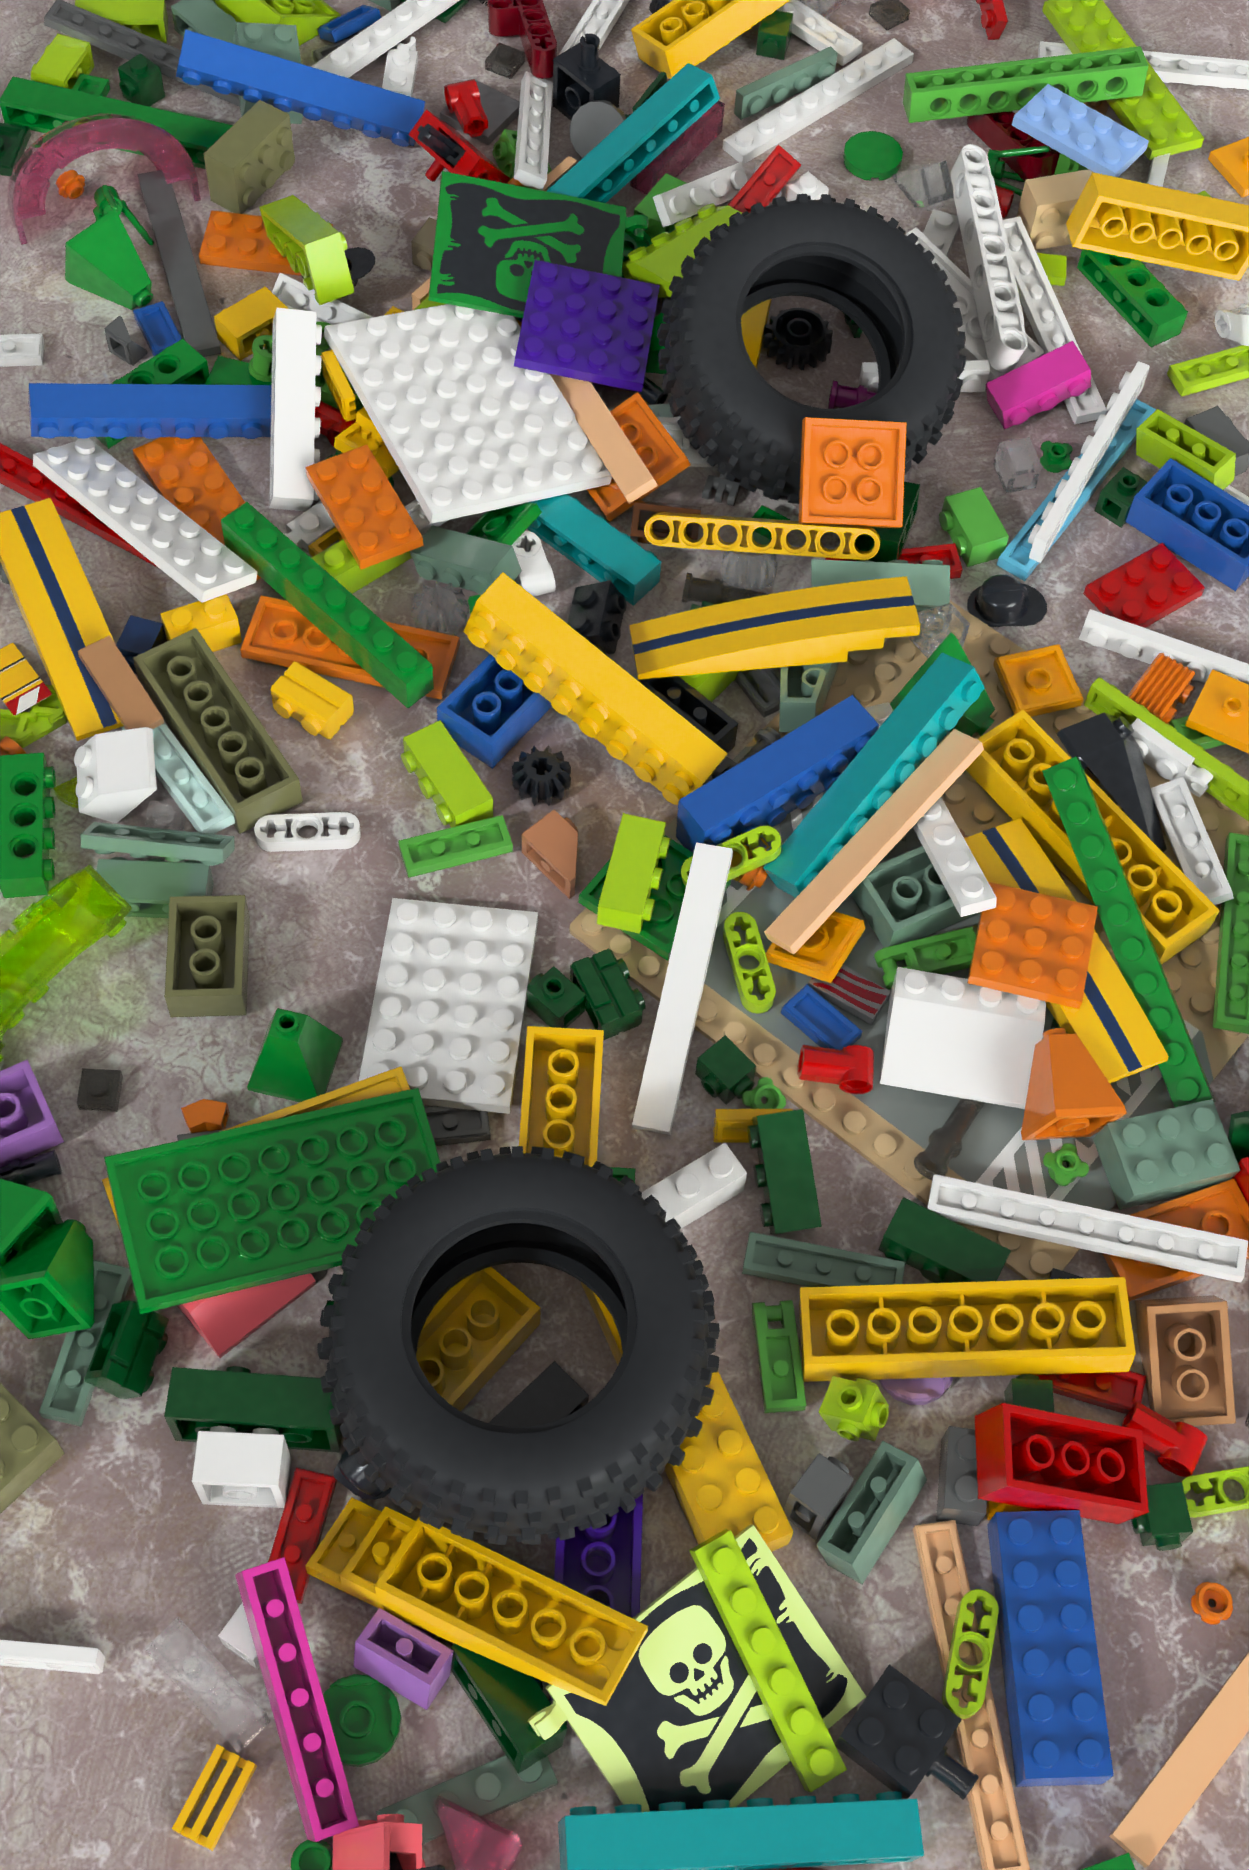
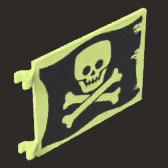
(686, 1708)

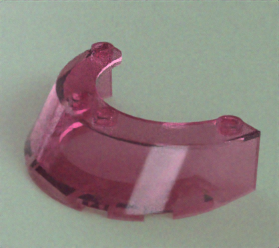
(85, 135)

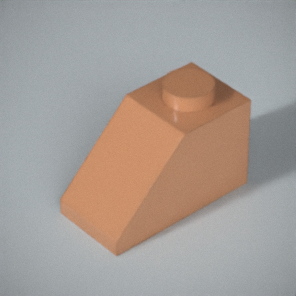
(553, 849)

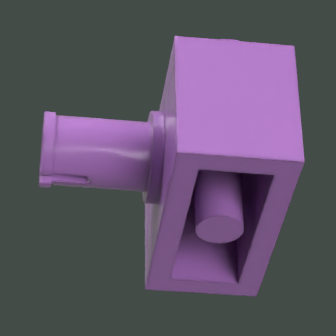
(403, 1658)

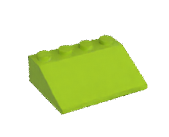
(305, 14)
(665, 255)

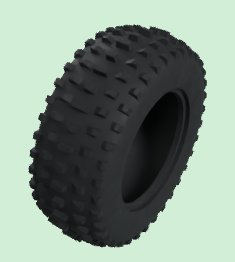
(821, 254)
(493, 1215)

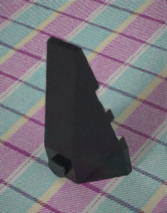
(1114, 757)

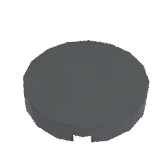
(593, 124)

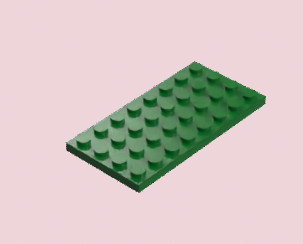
(262, 1196)

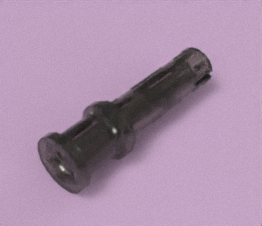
(713, 591)
(946, 1141)

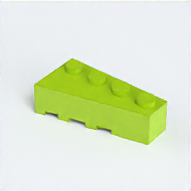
(310, 247)

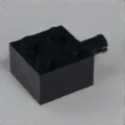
(583, 77)
(903, 1737)

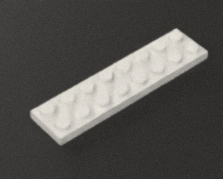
(145, 519)

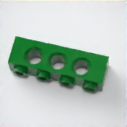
(1135, 295)
(173, 365)
(20, 776)

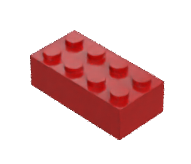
(1060, 1463)

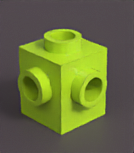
(854, 1408)

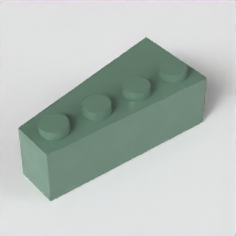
(927, 581)
(803, 693)

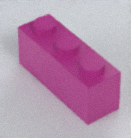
(1038, 385)

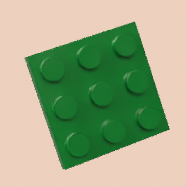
(660, 931)

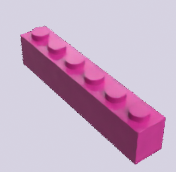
(296, 1700)

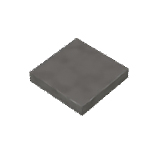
(498, 108)

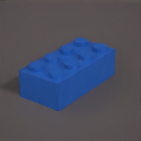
(1195, 522)
(491, 711)

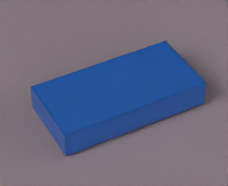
(349, 23)
(157, 327)
(820, 1020)

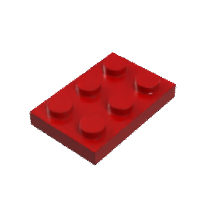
(1145, 588)

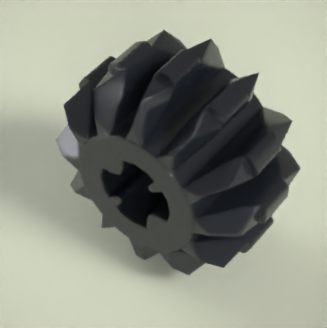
(541, 775)

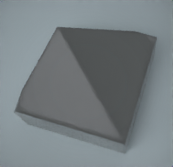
(121, 343)

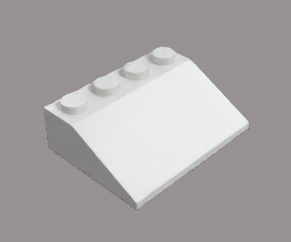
(960, 1038)

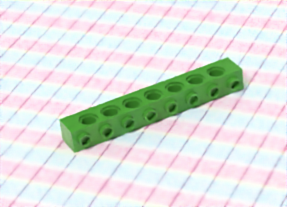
(1014, 83)

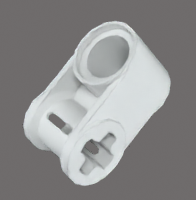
(1234, 324)
(536, 572)

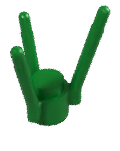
(997, 167)
(107, 200)

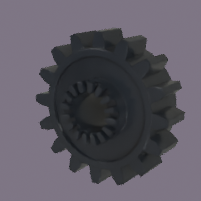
(797, 338)

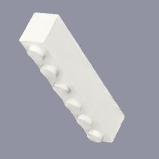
(293, 408)

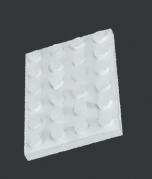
(452, 1002)

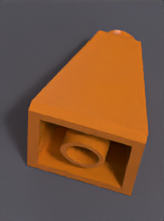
(1067, 1091)

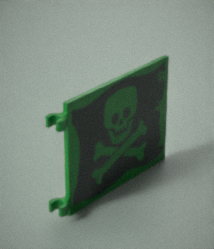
(497, 230)

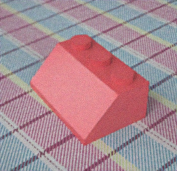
(236, 1315)

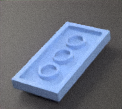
(1080, 132)

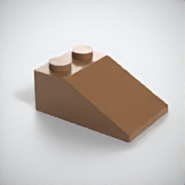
(1187, 1358)

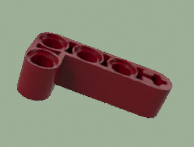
(533, 26)
(1000, 135)

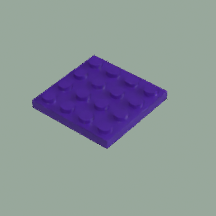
(587, 326)

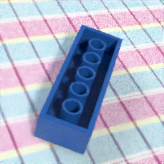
(776, 778)
(1049, 1649)

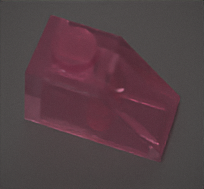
(476, 1841)

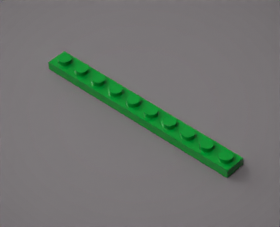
(1126, 929)

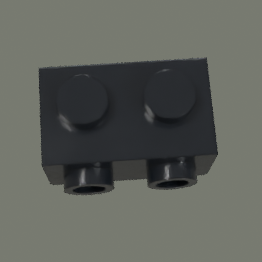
(598, 614)

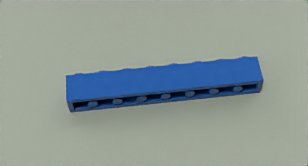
(298, 88)
(149, 410)

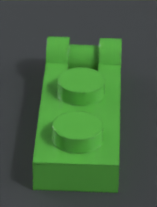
(931, 954)
(779, 1358)

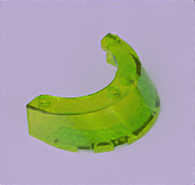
(51, 936)

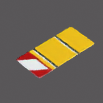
(19, 682)

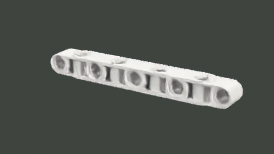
(988, 259)

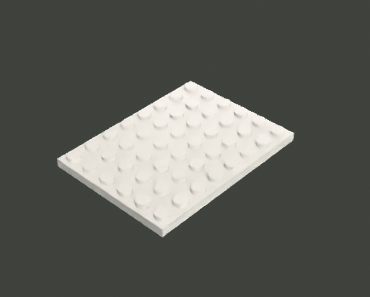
(459, 412)

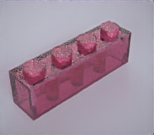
(682, 150)

